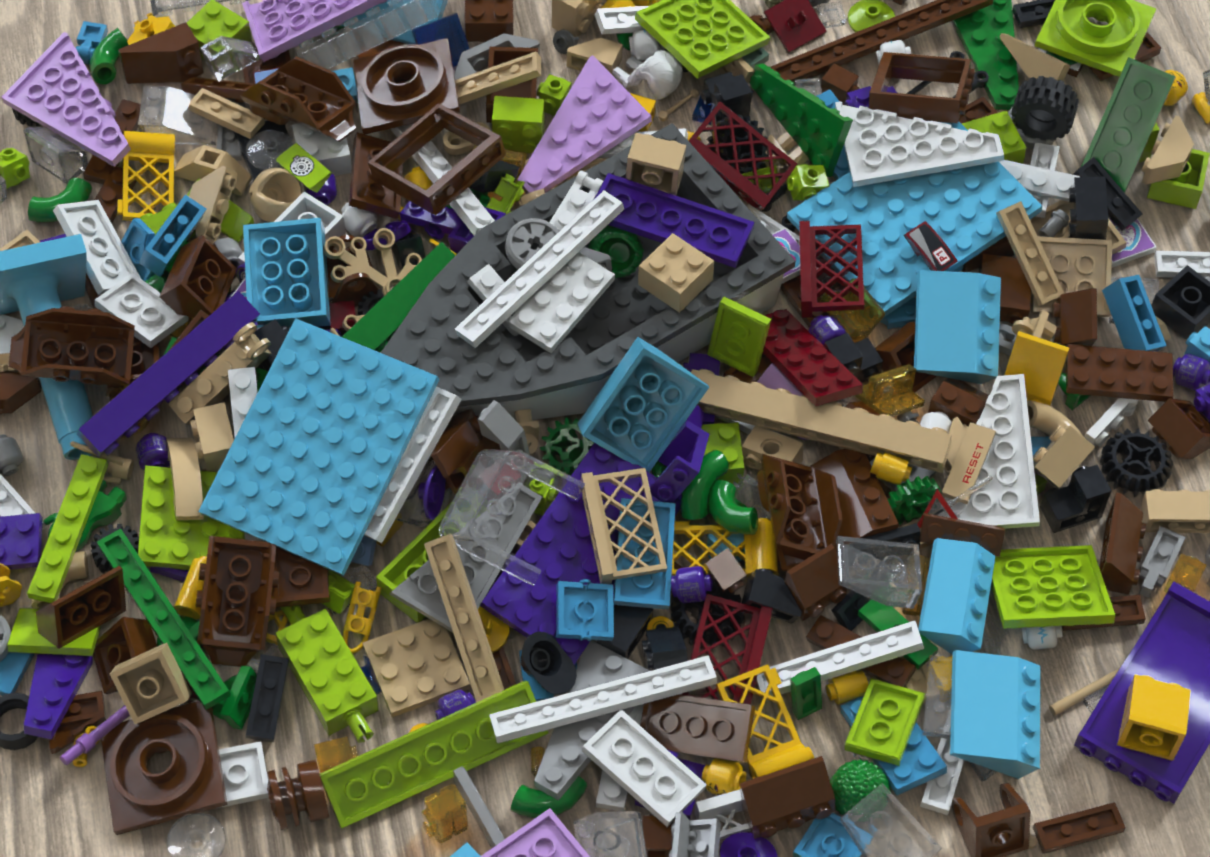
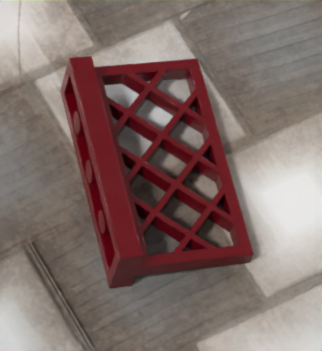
(737, 182)
(809, 263)
(753, 642)

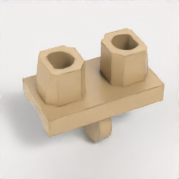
(785, 143)
(1037, 327)
(530, 427)

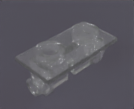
(747, 490)

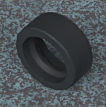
(18, 740)

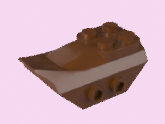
(305, 96)
(74, 347)
(801, 508)
(236, 599)

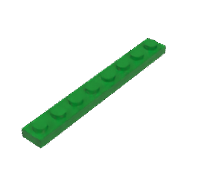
(164, 619)

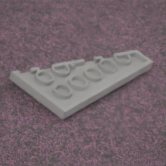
(421, 589)
(564, 755)

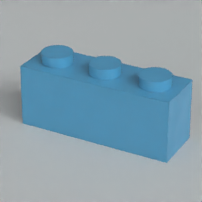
(172, 235)
(1133, 315)

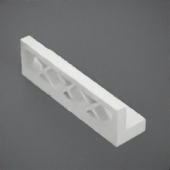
(718, 808)

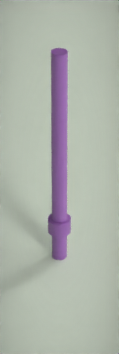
(87, 741)

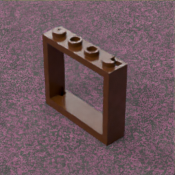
(924, 69)
(457, 179)

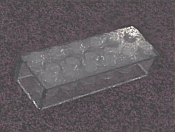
(369, 32)

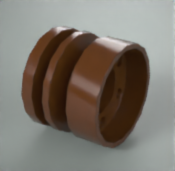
(297, 794)

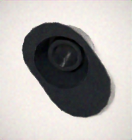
(550, 668)

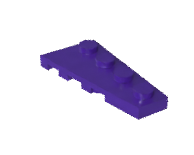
(53, 690)

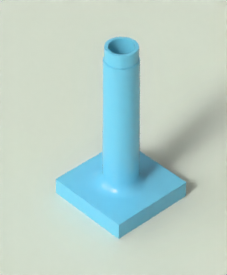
(38, 280)

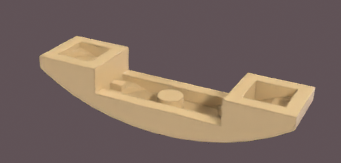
(185, 478)

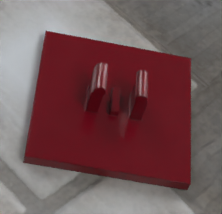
(795, 23)

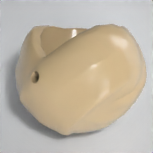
(274, 192)

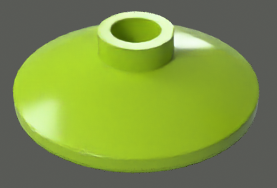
(868, 13)

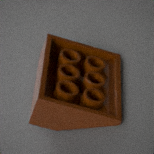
(859, 493)

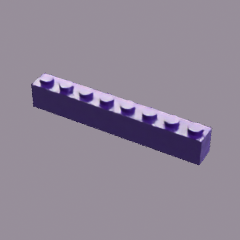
(166, 376)

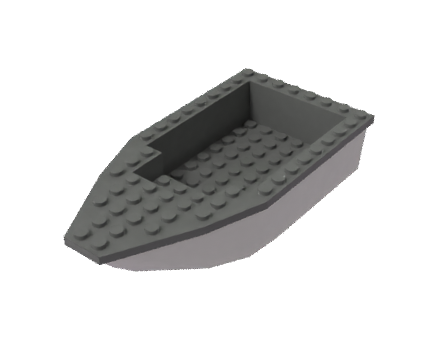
(569, 379)

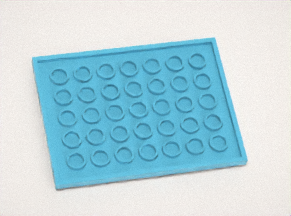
(953, 202)
(319, 446)

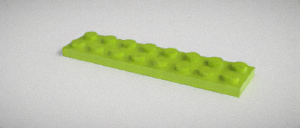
(422, 758)

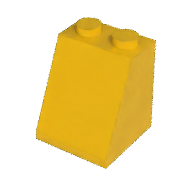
(1154, 717)

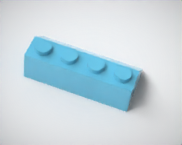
(956, 595)

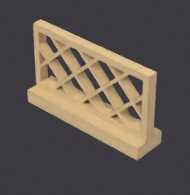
(599, 522)

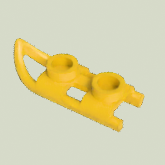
(358, 623)

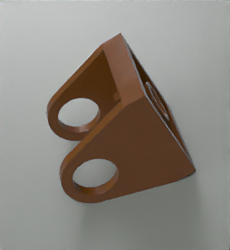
(342, 291)
(983, 832)

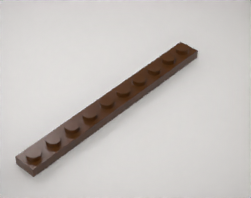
(869, 39)

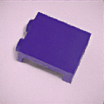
(682, 460)

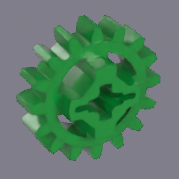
(560, 440)
(912, 498)

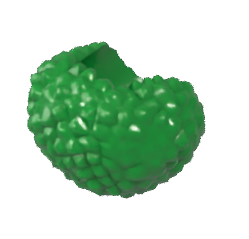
(622, 247)
(854, 782)

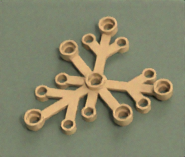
(361, 265)

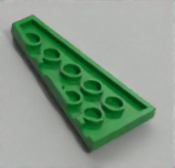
(981, 40)
(804, 116)

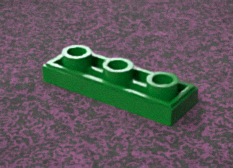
(885, 617)

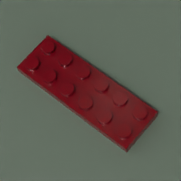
(807, 361)

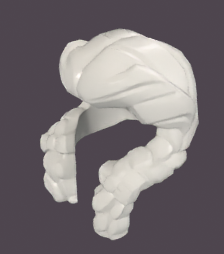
(660, 70)

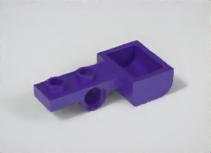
(444, 222)

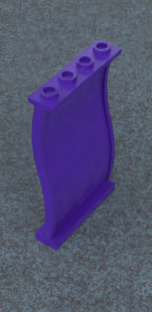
(1169, 651)

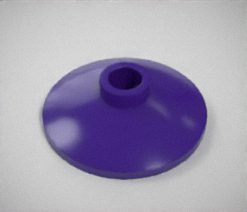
(432, 493)
(745, 845)

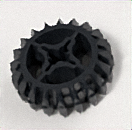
(742, 151)
(1136, 453)
(689, 629)

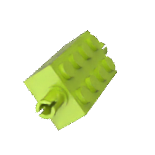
(327, 672)

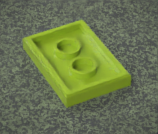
(738, 336)
(26, 638)
(884, 721)

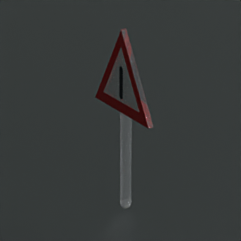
(940, 507)

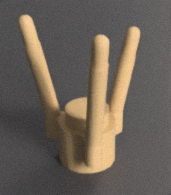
(118, 466)

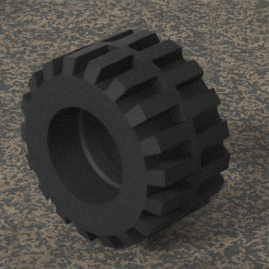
(1044, 108)

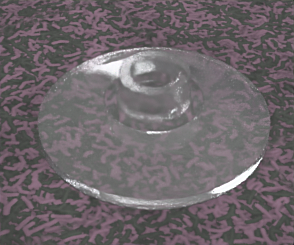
(262, 155)
(196, 828)

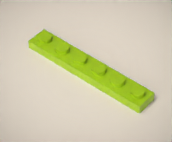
(67, 529)

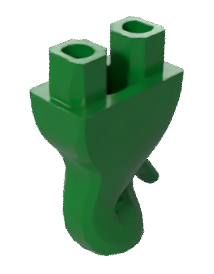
(104, 512)

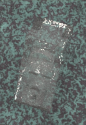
(228, 55)

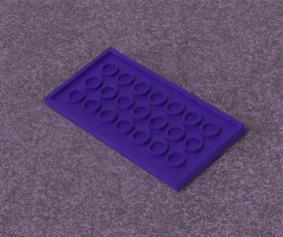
(563, 552)

